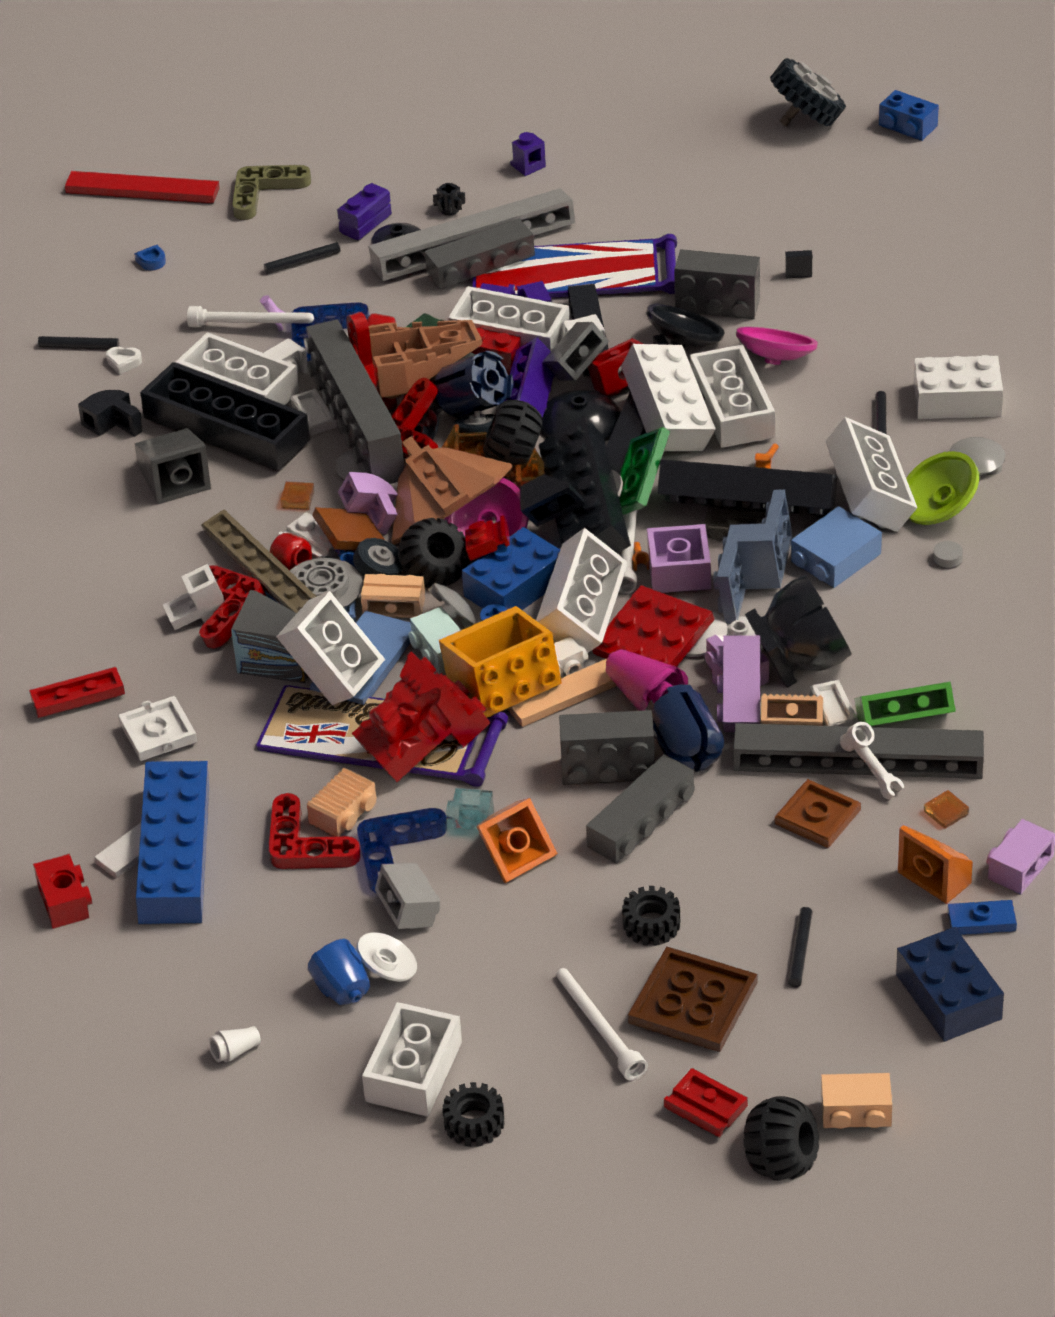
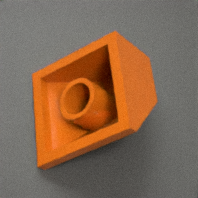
(516, 839)
(933, 864)

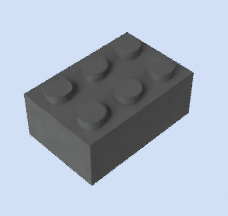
(717, 283)
(606, 746)

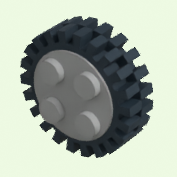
(807, 93)

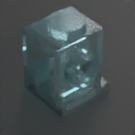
(470, 807)

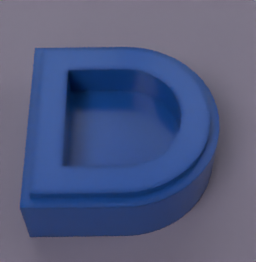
(151, 258)

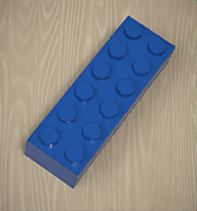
(173, 842)

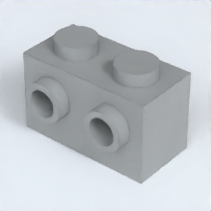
(407, 895)

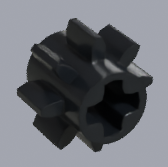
(449, 199)

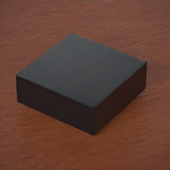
(798, 264)

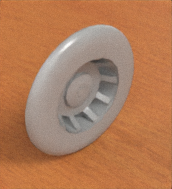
(330, 575)

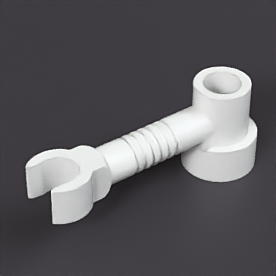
(858, 739)

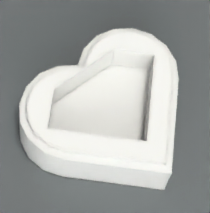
(123, 359)

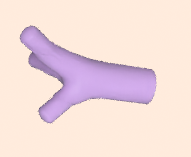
(270, 306)

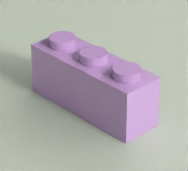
(739, 681)

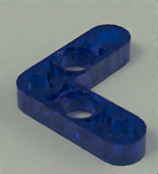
(319, 312)
(386, 836)

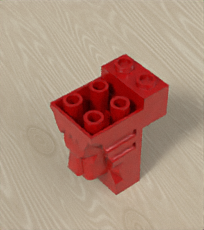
(419, 717)

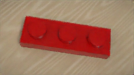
(77, 692)

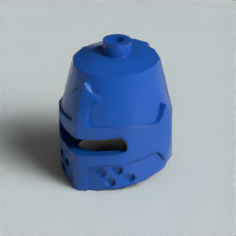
(339, 972)

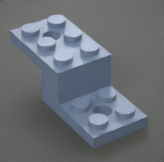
(753, 557)

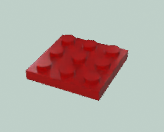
(655, 627)

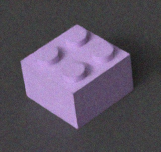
(679, 558)

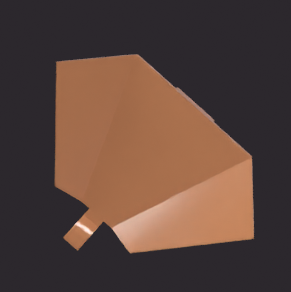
(440, 483)

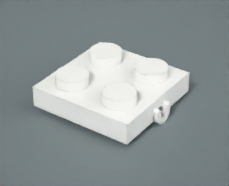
(157, 728)

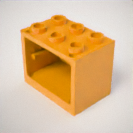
(502, 659)

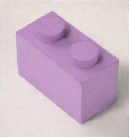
(1020, 856)

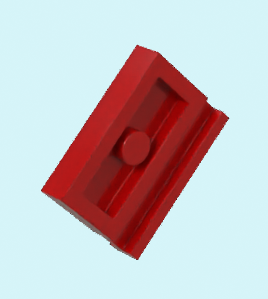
(485, 537)
(705, 1102)

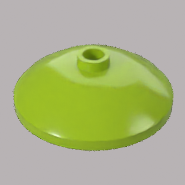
(942, 486)

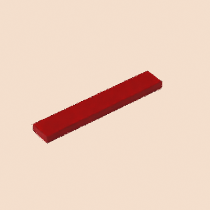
(142, 187)

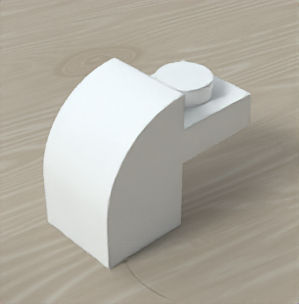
(200, 602)

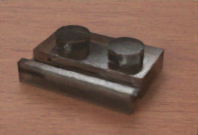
(721, 517)

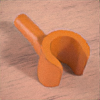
(764, 460)
(639, 557)

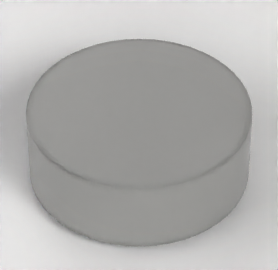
(947, 554)

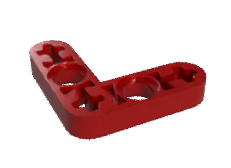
(360, 339)
(417, 402)
(218, 627)
(298, 847)

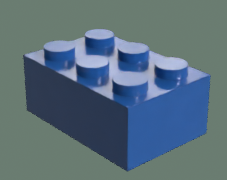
(513, 573)

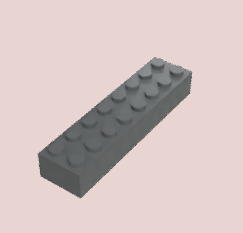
(354, 401)

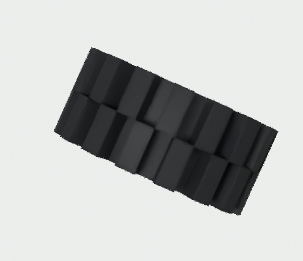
(648, 902)
(473, 1099)

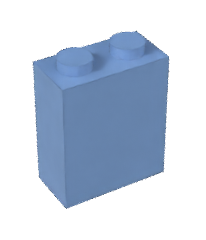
(836, 547)

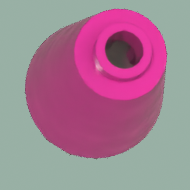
(642, 677)

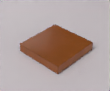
(345, 528)
(817, 813)

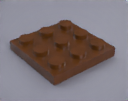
(693, 999)

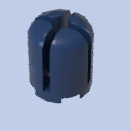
(473, 385)
(686, 728)

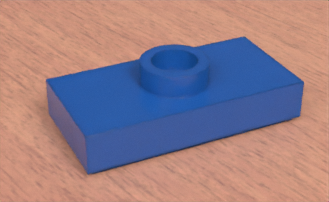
(982, 917)

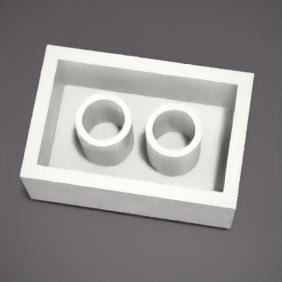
(958, 387)
(330, 648)
(412, 1059)

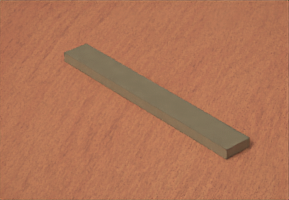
(257, 561)

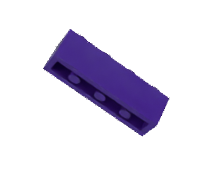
(531, 376)

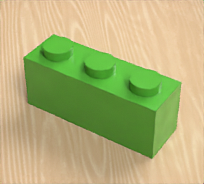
(905, 704)

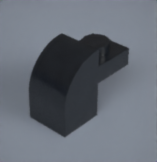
(110, 409)

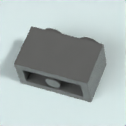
(576, 351)

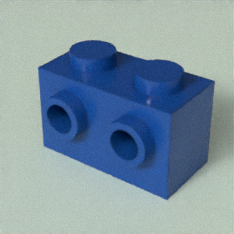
(908, 115)

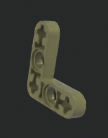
(257, 178)

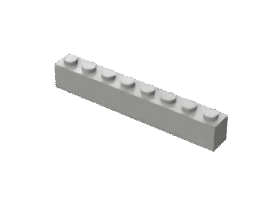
(406, 252)

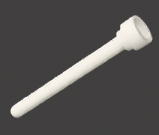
(197, 317)
(630, 578)
(630, 1062)

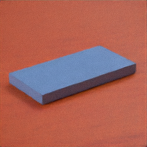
(390, 639)

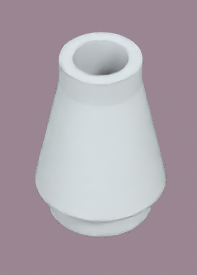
(232, 1043)

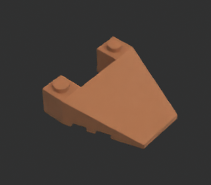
(417, 352)

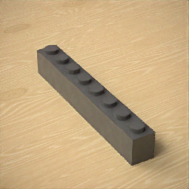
(819, 751)

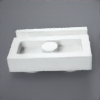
(308, 528)

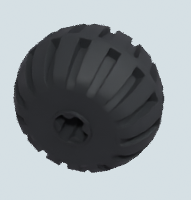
(513, 432)
(433, 551)
(781, 1138)

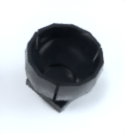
(799, 631)

